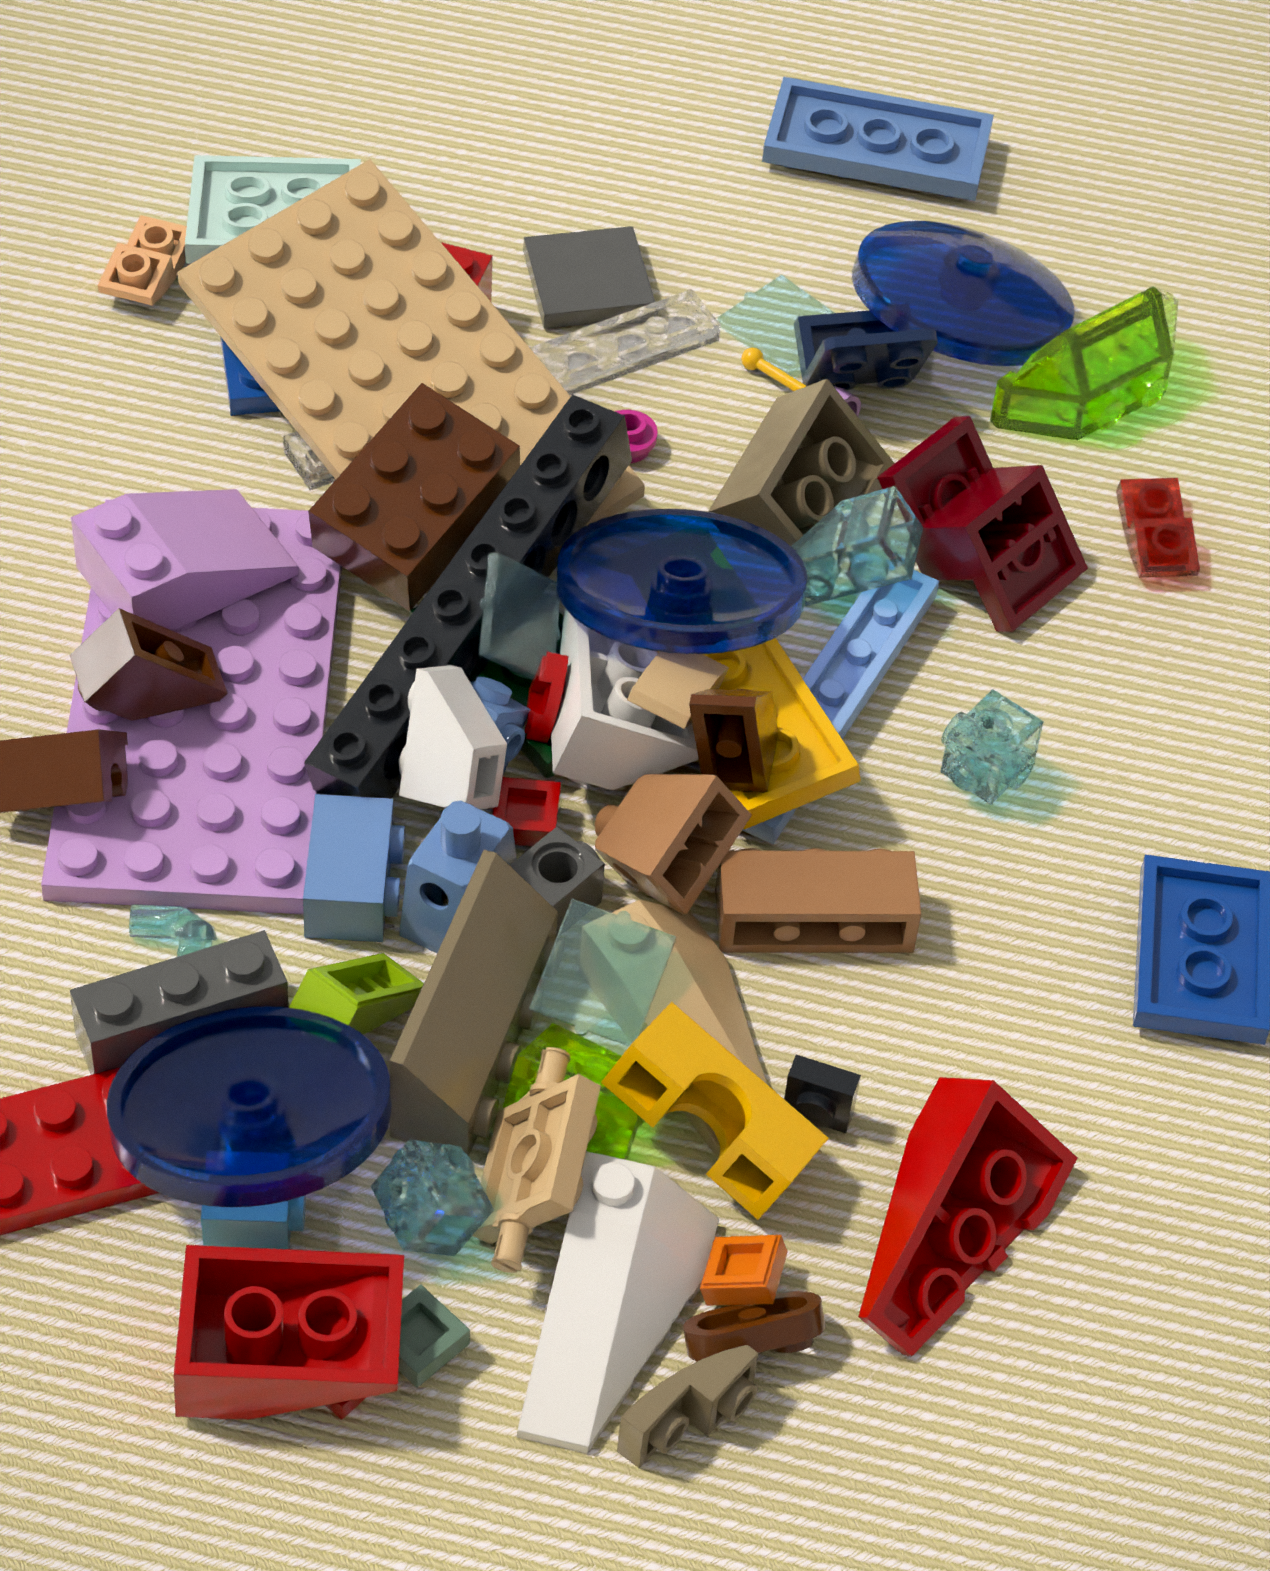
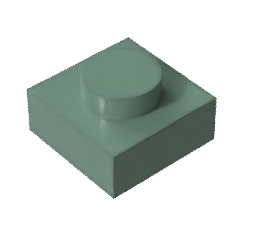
(428, 1336)

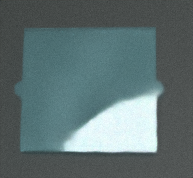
(767, 321)
(518, 615)
(602, 973)

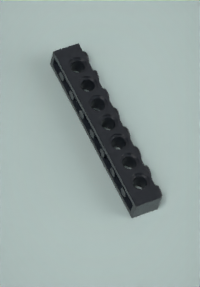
(528, 522)

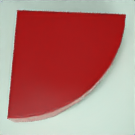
(545, 696)

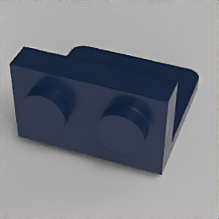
(859, 350)

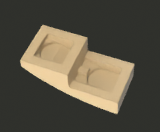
(671, 680)

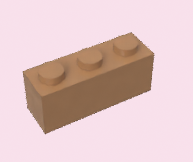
(817, 901)

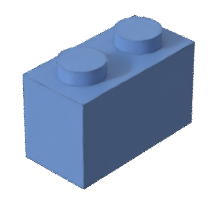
(349, 868)

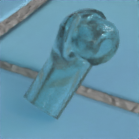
(171, 923)

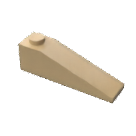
(702, 987)

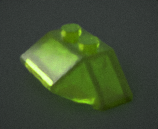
(1093, 371)

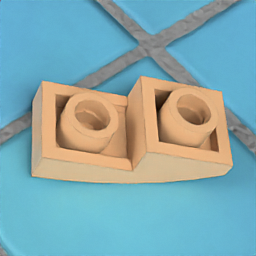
(147, 263)

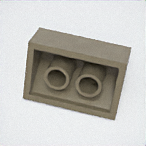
(802, 464)

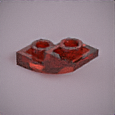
(1155, 528)

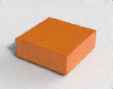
(743, 1270)

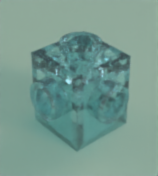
(991, 747)
(432, 1197)

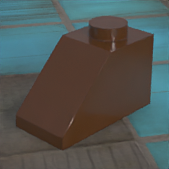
(144, 669)
(735, 736)

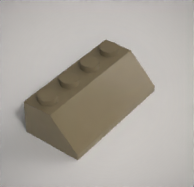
(472, 1010)

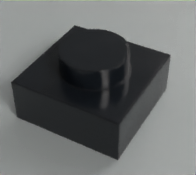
(822, 1093)

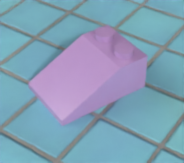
(177, 554)

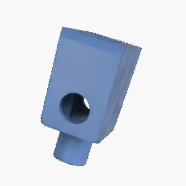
(446, 865)

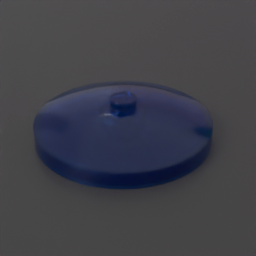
(970, 287)
(681, 581)
(249, 1106)

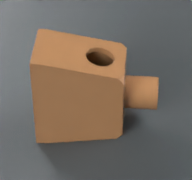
(670, 834)

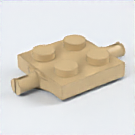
(537, 1157)

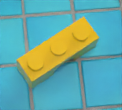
(687, 1070)

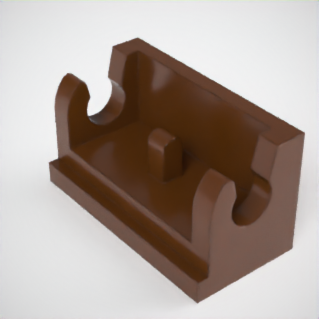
(62, 770)

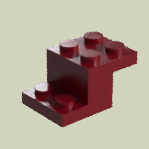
(987, 523)

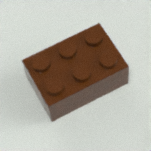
(413, 496)

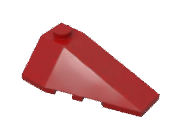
(963, 1193)

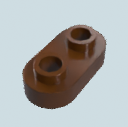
(780, 1326)

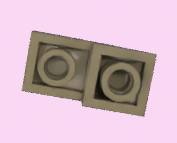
(695, 1395)

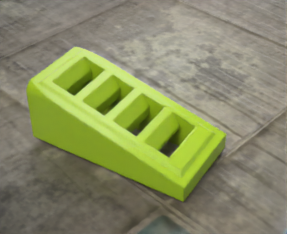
(359, 991)

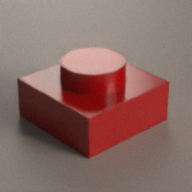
(529, 808)

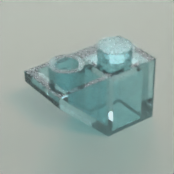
(860, 546)

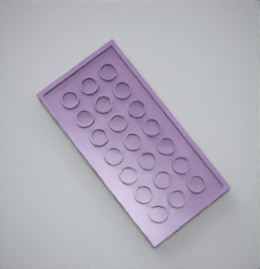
(222, 787)

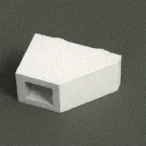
(450, 743)

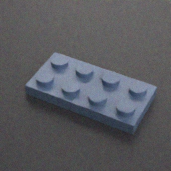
(878, 138)

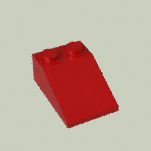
(284, 1330)

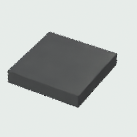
(586, 275)

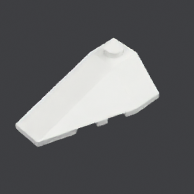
(596, 730)
(620, 1282)

